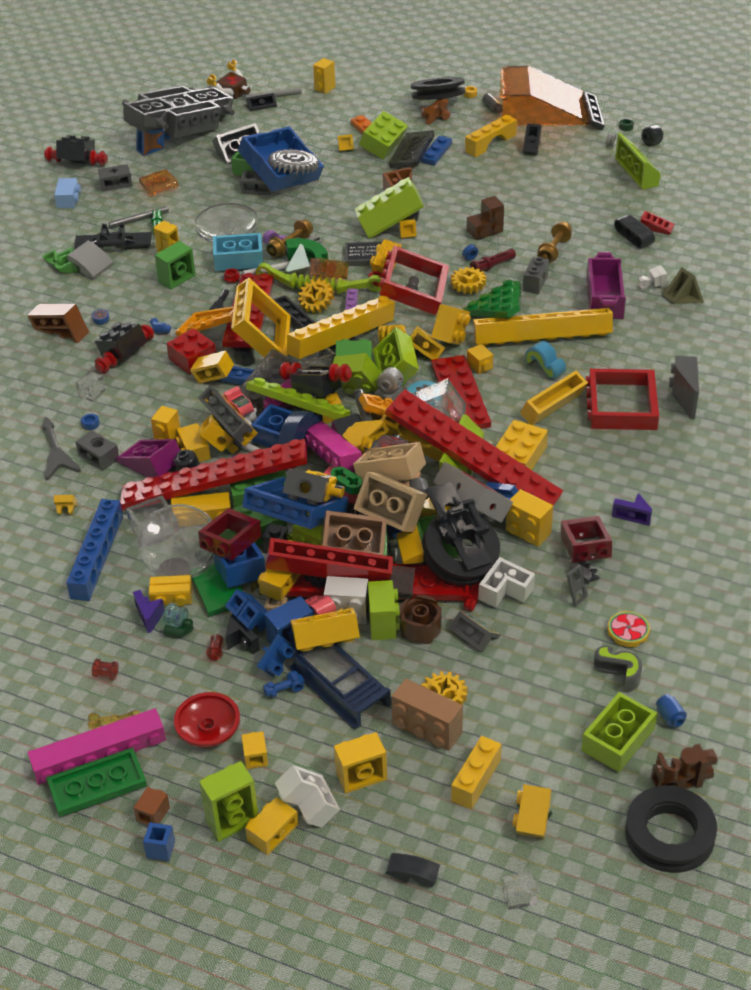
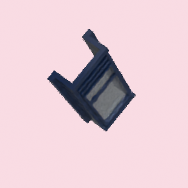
(340, 681)

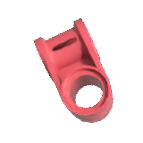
(321, 604)

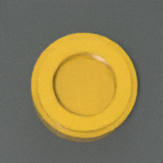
(471, 92)

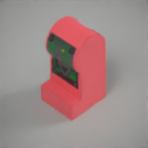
(239, 401)

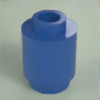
(671, 711)

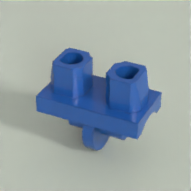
(276, 655)

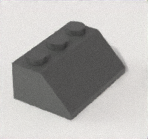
(229, 142)

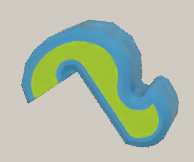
(547, 358)

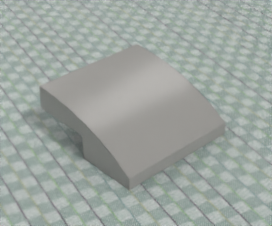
(90, 259)

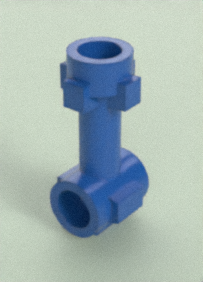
(293, 681)

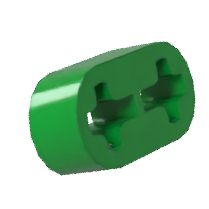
(347, 479)

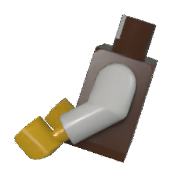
(232, 83)

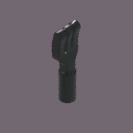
(219, 303)

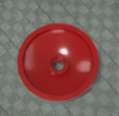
(207, 711)

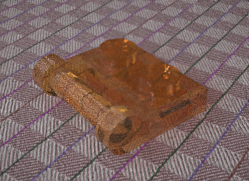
(158, 182)

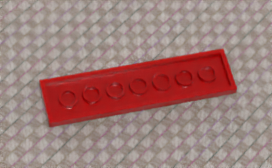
(257, 317)

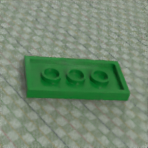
(96, 782)

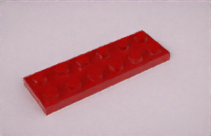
(461, 377)

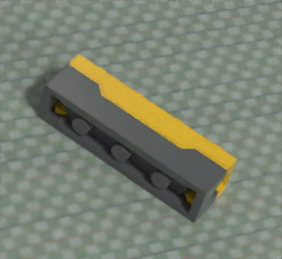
(227, 415)

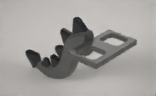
(584, 577)

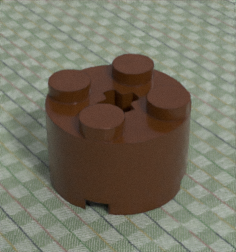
(420, 619)

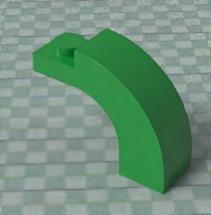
(312, 248)

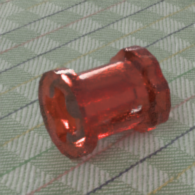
(98, 665)

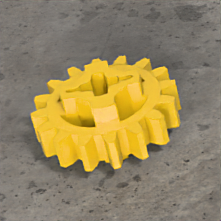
(468, 280)
(316, 296)
(447, 686)

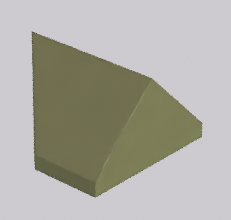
(683, 289)

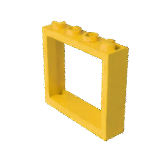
(250, 292)

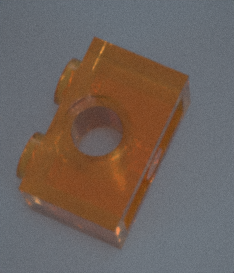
(328, 268)

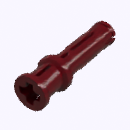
(487, 262)

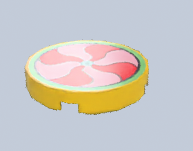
(628, 629)

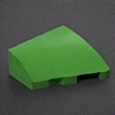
(60, 261)

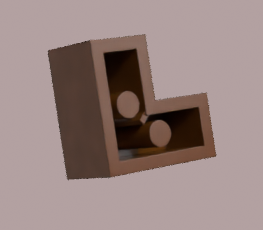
(489, 221)

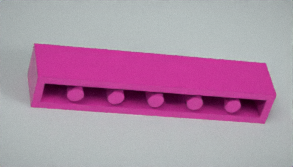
(331, 446)
(135, 731)

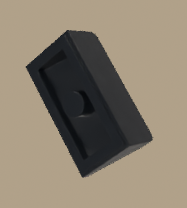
(261, 102)

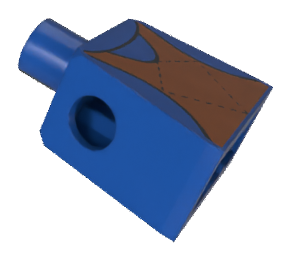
(150, 141)

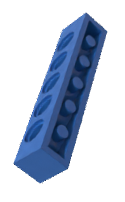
(94, 550)

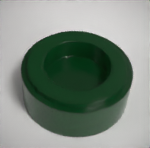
(626, 124)

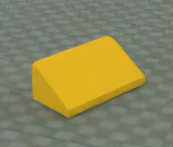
(410, 546)

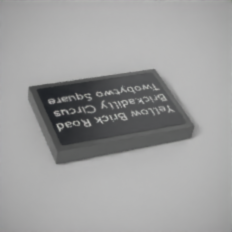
(360, 252)

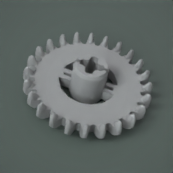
(293, 160)

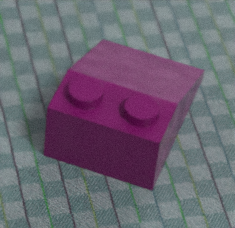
(150, 456)

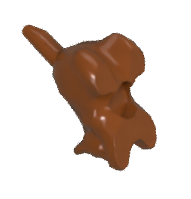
(435, 111)

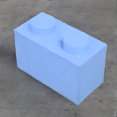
(67, 193)

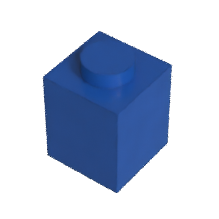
(159, 841)

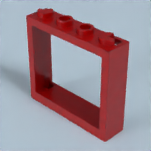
(407, 295)
(622, 420)

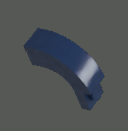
(297, 425)

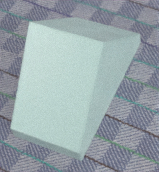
(299, 262)

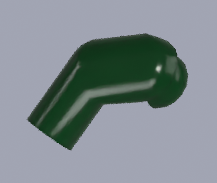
(184, 629)

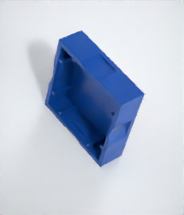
(259, 146)

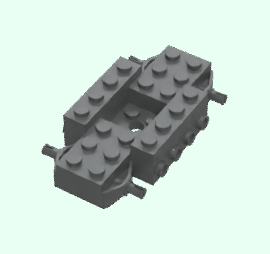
(178, 110)

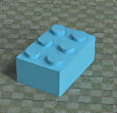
(237, 251)

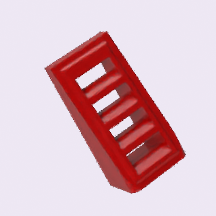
(657, 223)

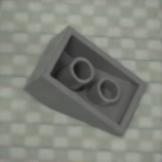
(685, 383)

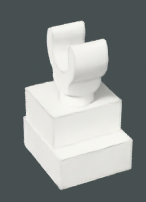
(657, 277)

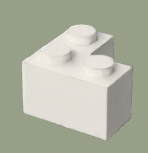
(506, 579)
(349, 593)
(309, 793)

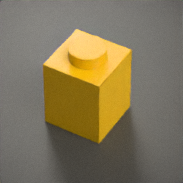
(480, 358)
(254, 750)

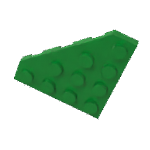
(500, 302)

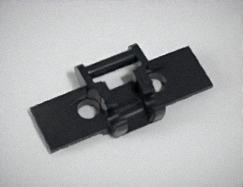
(119, 238)
(454, 528)

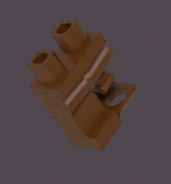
(687, 771)

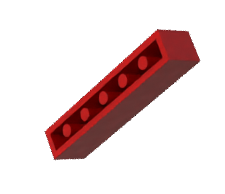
(326, 561)

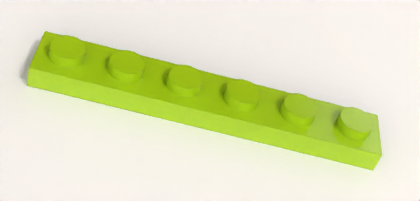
(291, 397)

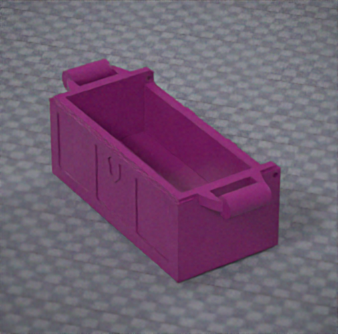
(606, 284)

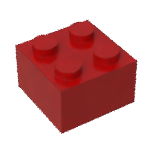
(188, 347)

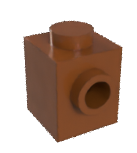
(151, 806)

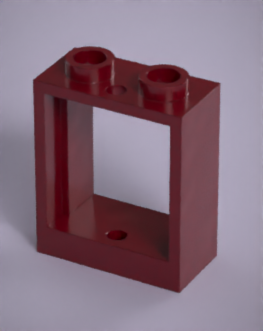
(246, 527)
(586, 528)

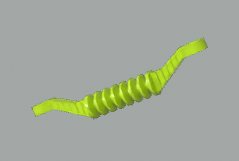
(341, 285)

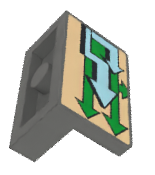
(473, 630)

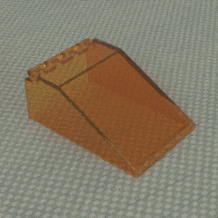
(540, 98)

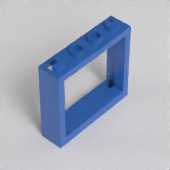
(269, 500)

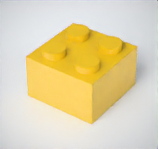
(451, 324)
(529, 518)
(360, 762)

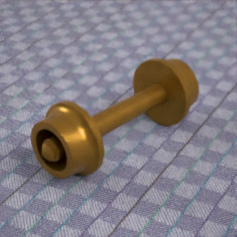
(561, 233)
(276, 246)

